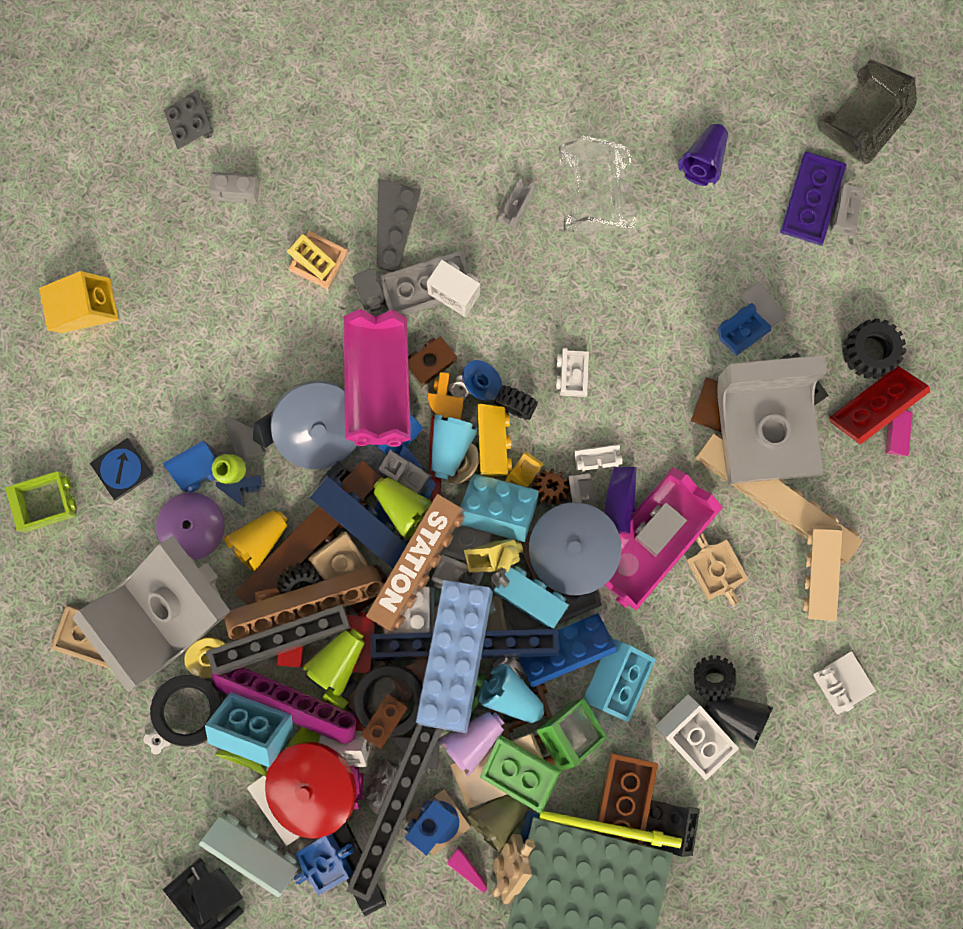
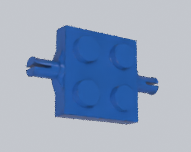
(324, 864)

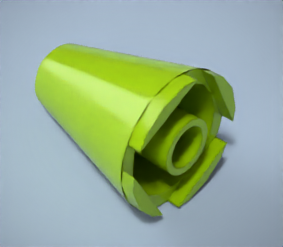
(401, 505)
(336, 661)

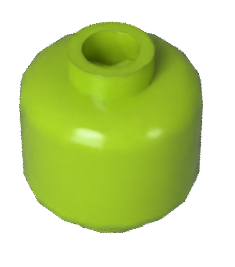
(228, 468)

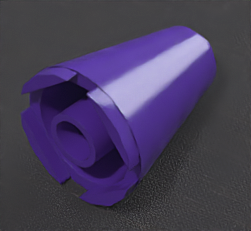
(706, 156)

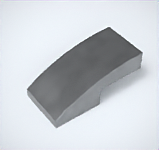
(404, 472)

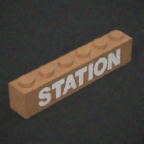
(415, 563)

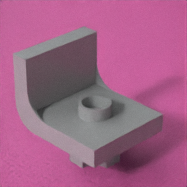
(770, 419)
(153, 614)

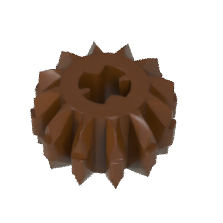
(551, 480)

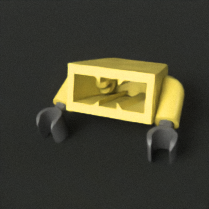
(492, 557)

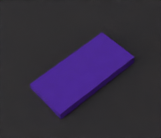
(813, 198)

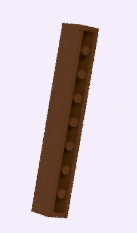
(308, 537)

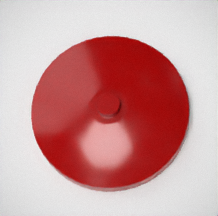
(310, 789)

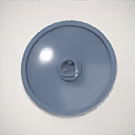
(311, 425)
(575, 548)

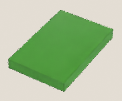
(520, 774)

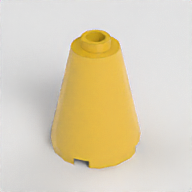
(257, 538)

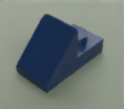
(235, 490)

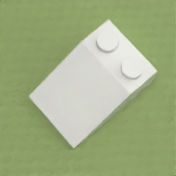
(697, 737)

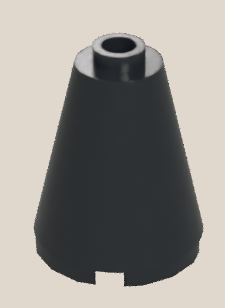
(740, 717)

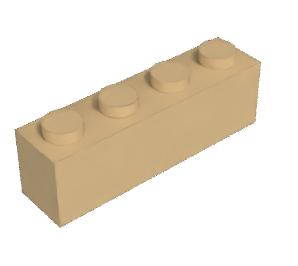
(824, 572)

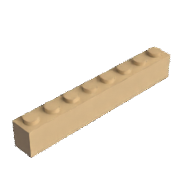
(779, 499)

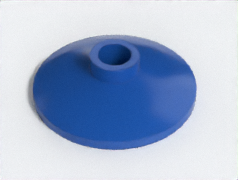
(481, 380)

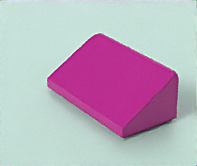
(899, 435)

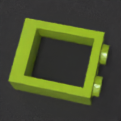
(19, 507)

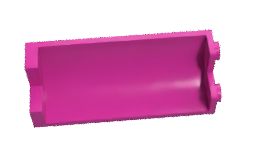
(376, 378)
(690, 502)

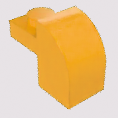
(441, 403)

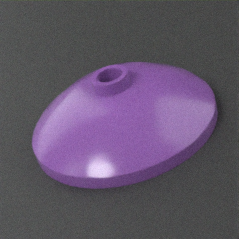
(205, 520)

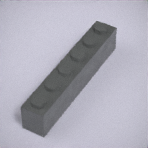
(278, 640)

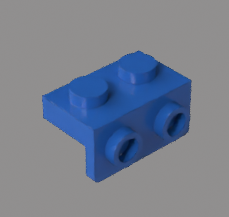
(743, 329)

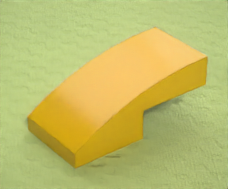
(524, 470)

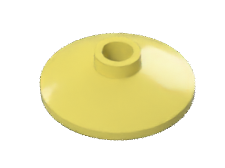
(198, 663)

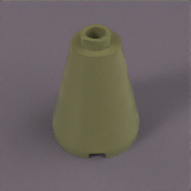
(498, 820)

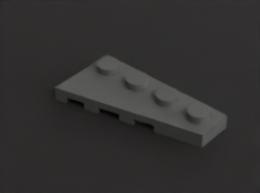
(395, 217)

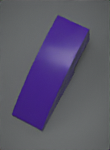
(621, 497)

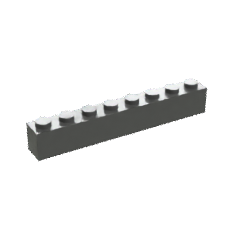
(393, 812)

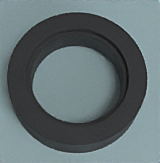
(163, 694)

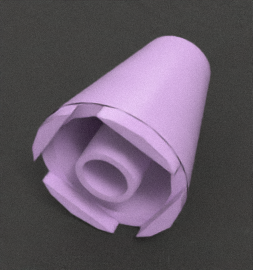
(471, 747)

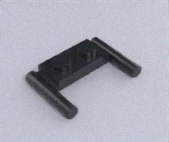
(178, 894)

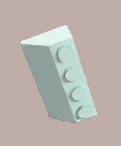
(250, 854)

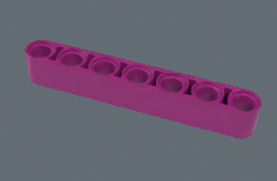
(305, 709)

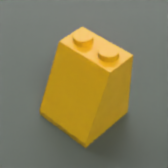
(78, 302)

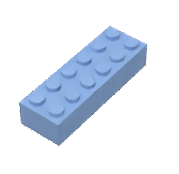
(454, 656)

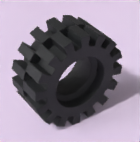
(516, 402)
(295, 575)
(714, 666)

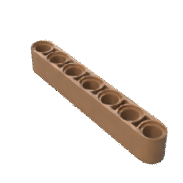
(303, 602)

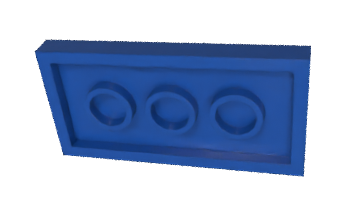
(579, 645)

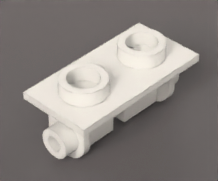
(598, 456)

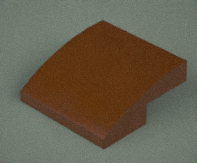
(707, 408)

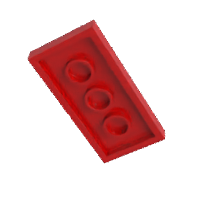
(879, 404)

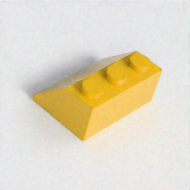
(493, 441)

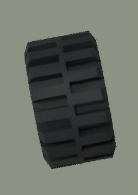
(889, 339)

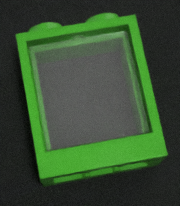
(571, 734)

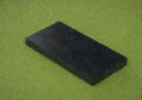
(577, 605)

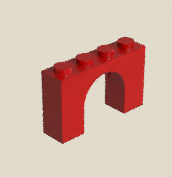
(364, 662)

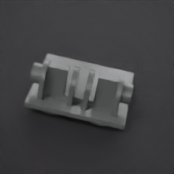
(188, 120)

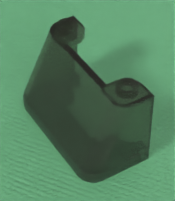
(871, 112)

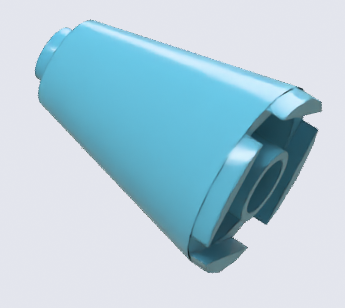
(450, 445)
(510, 695)

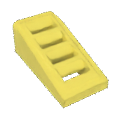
(307, 263)

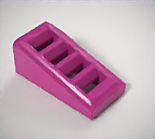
(461, 863)

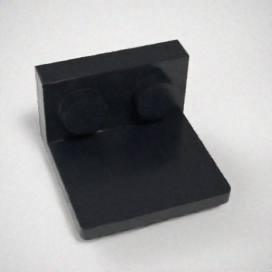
(674, 822)

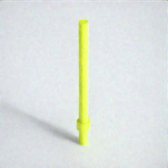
(655, 837)

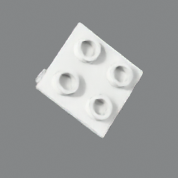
(844, 683)

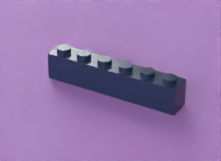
(358, 520)

